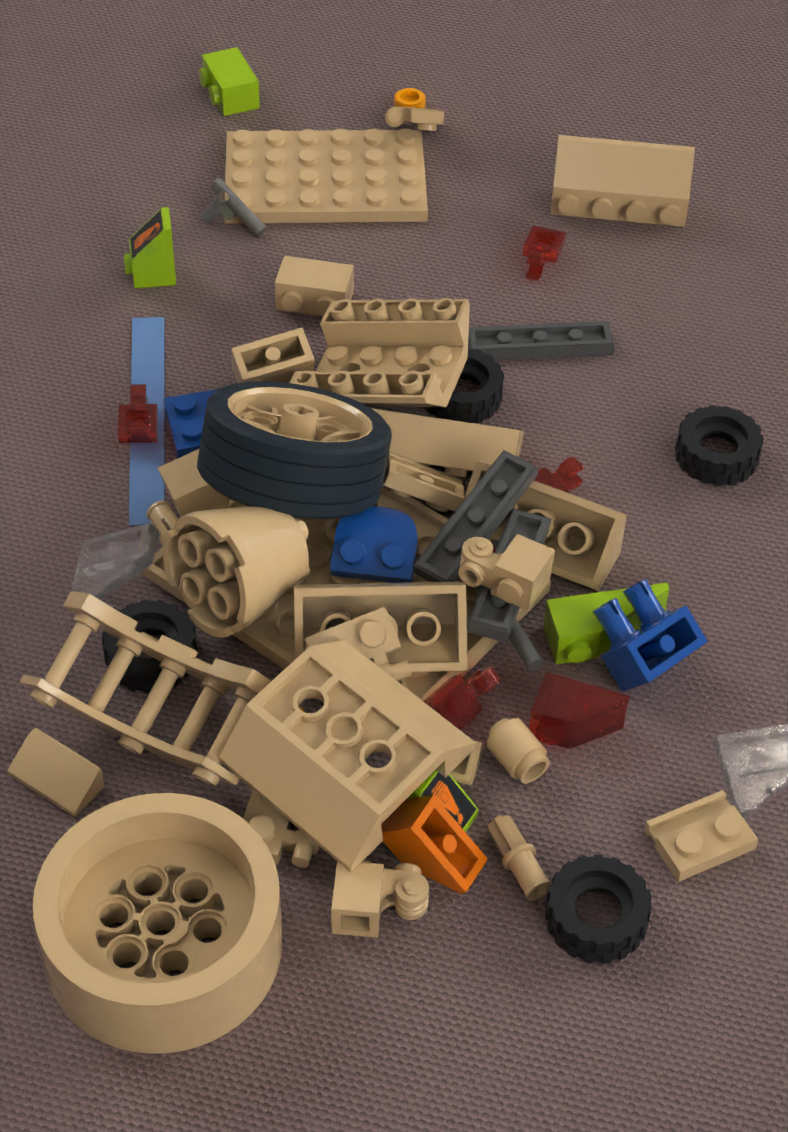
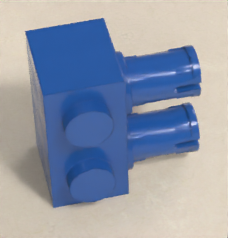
(646, 652)

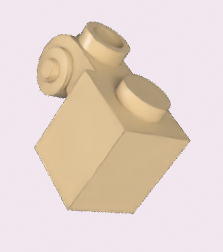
(513, 575)
(369, 890)

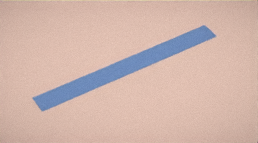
(145, 458)

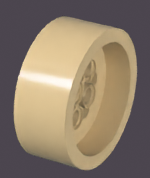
(183, 853)

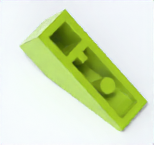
(575, 630)

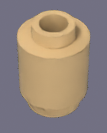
(517, 750)

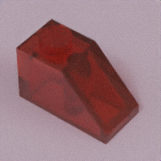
(575, 712)

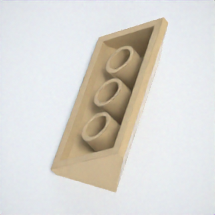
(581, 532)

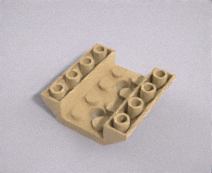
(392, 351)
(316, 762)

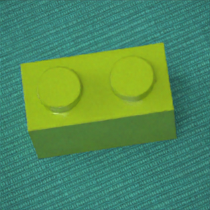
(229, 81)

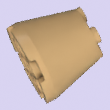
(234, 564)

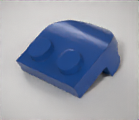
(375, 546)

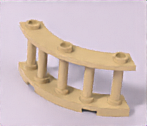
(175, 662)

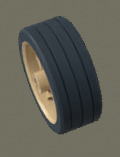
(293, 449)

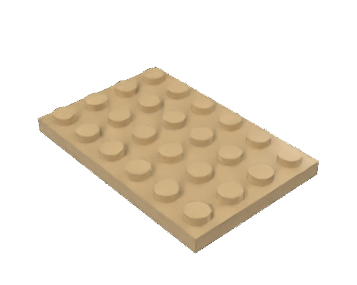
(328, 175)

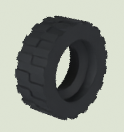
(479, 404)
(712, 466)
(152, 618)
(595, 942)

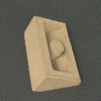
(56, 772)

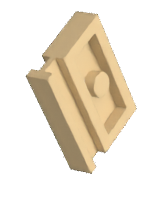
(417, 480)
(701, 835)

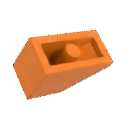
(431, 838)

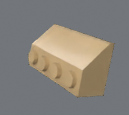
(622, 180)
(448, 442)
(425, 616)

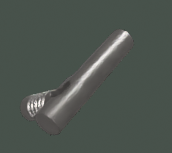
(231, 208)

